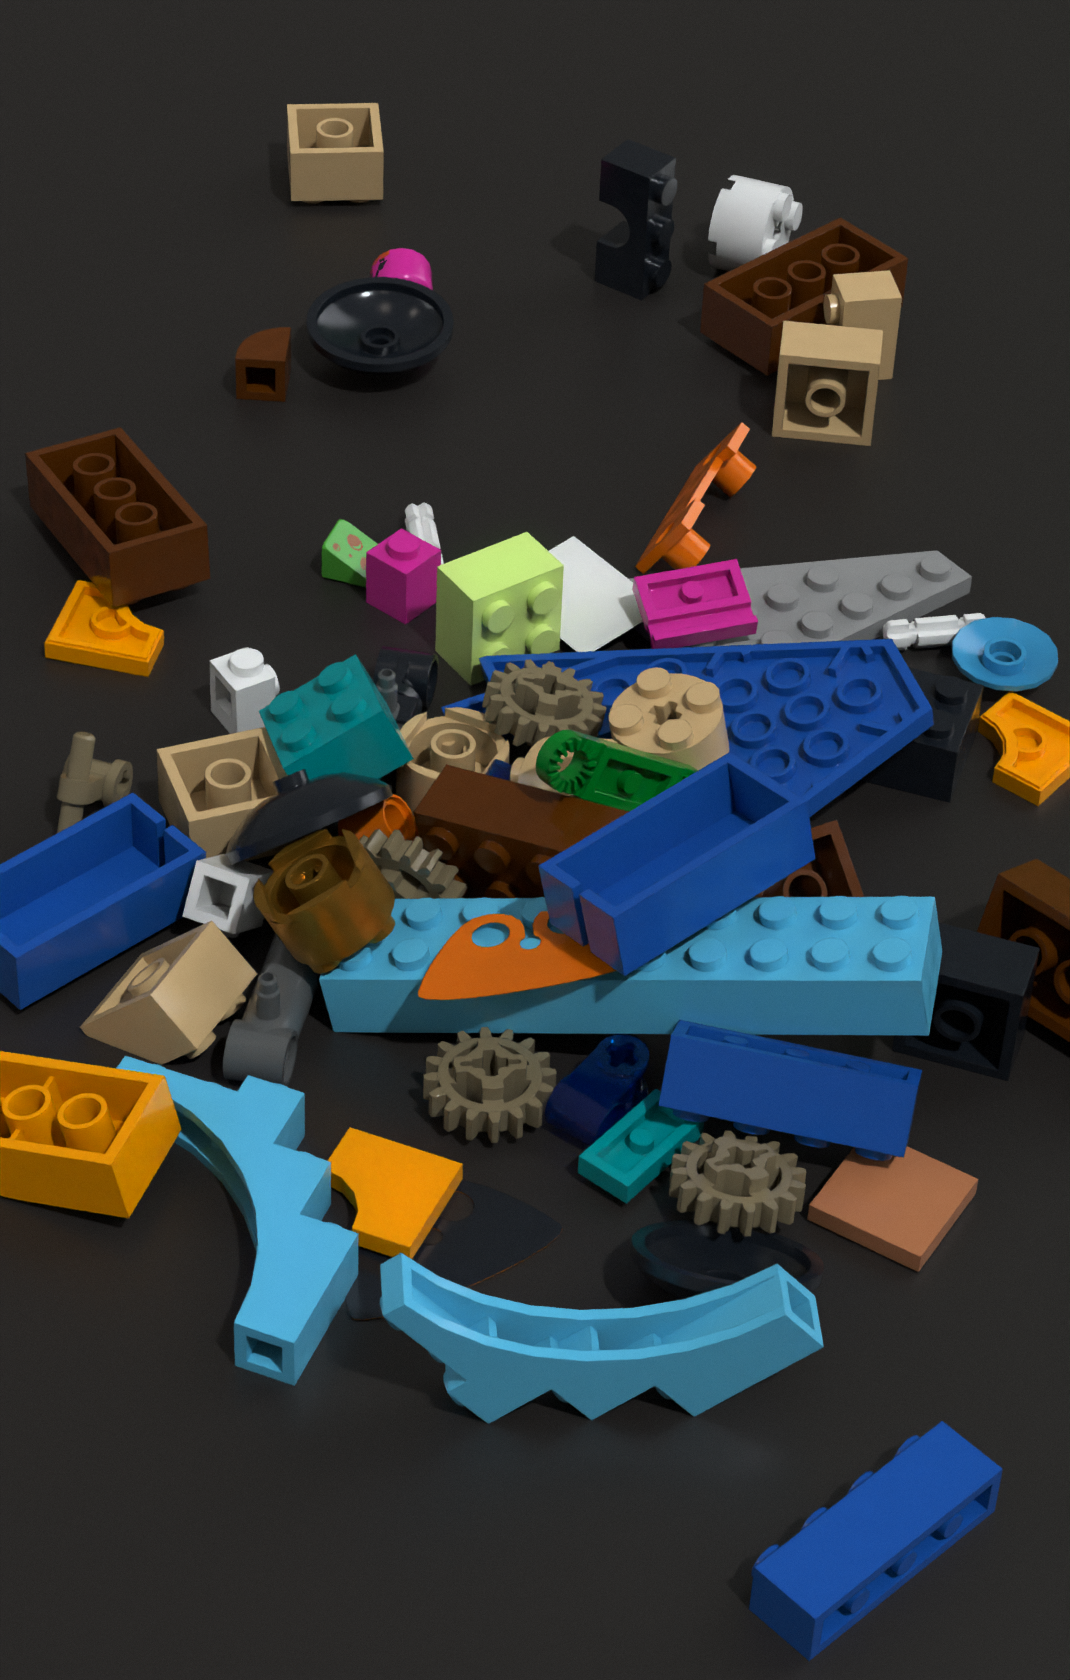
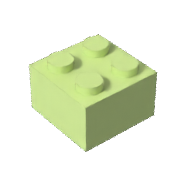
(498, 604)

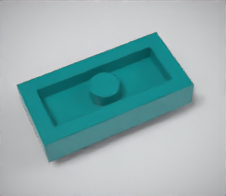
(637, 1148)

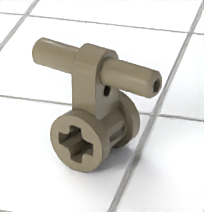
(89, 780)

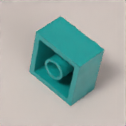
(336, 725)

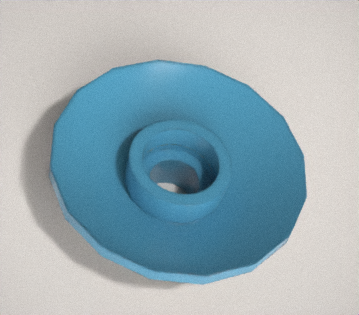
(1004, 654)

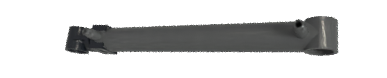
(276, 1012)

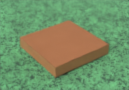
(894, 1204)

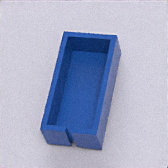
(677, 863)
(89, 896)

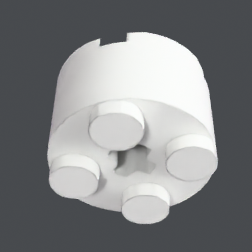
(751, 221)

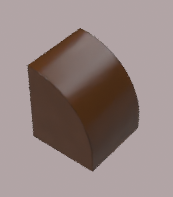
(264, 365)

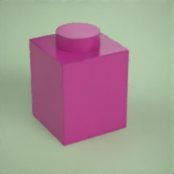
(402, 576)

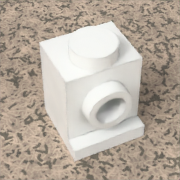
(241, 688)

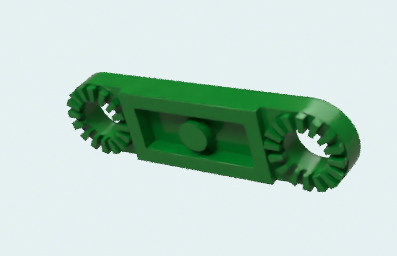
(606, 770)

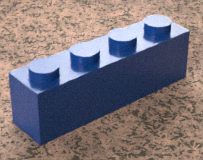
(789, 1090)
(873, 1539)

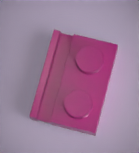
(695, 605)

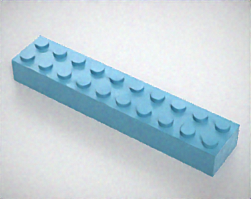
(754, 971)

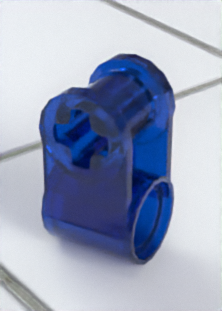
(600, 1089)

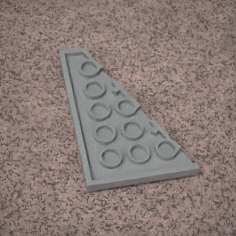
(844, 597)

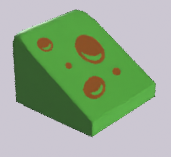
(346, 554)

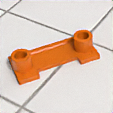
(675, 538)

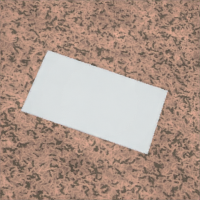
(595, 598)

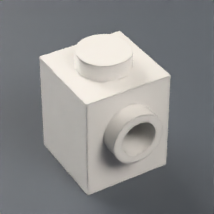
(225, 894)

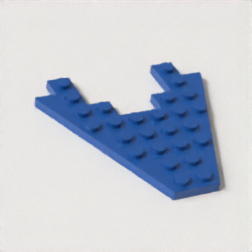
(792, 710)

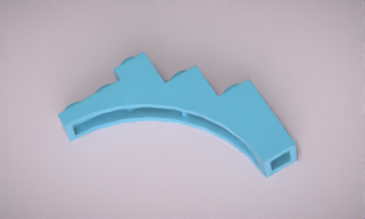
(284, 1194)
(599, 1358)

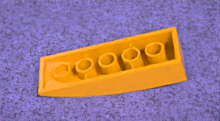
(81, 1133)

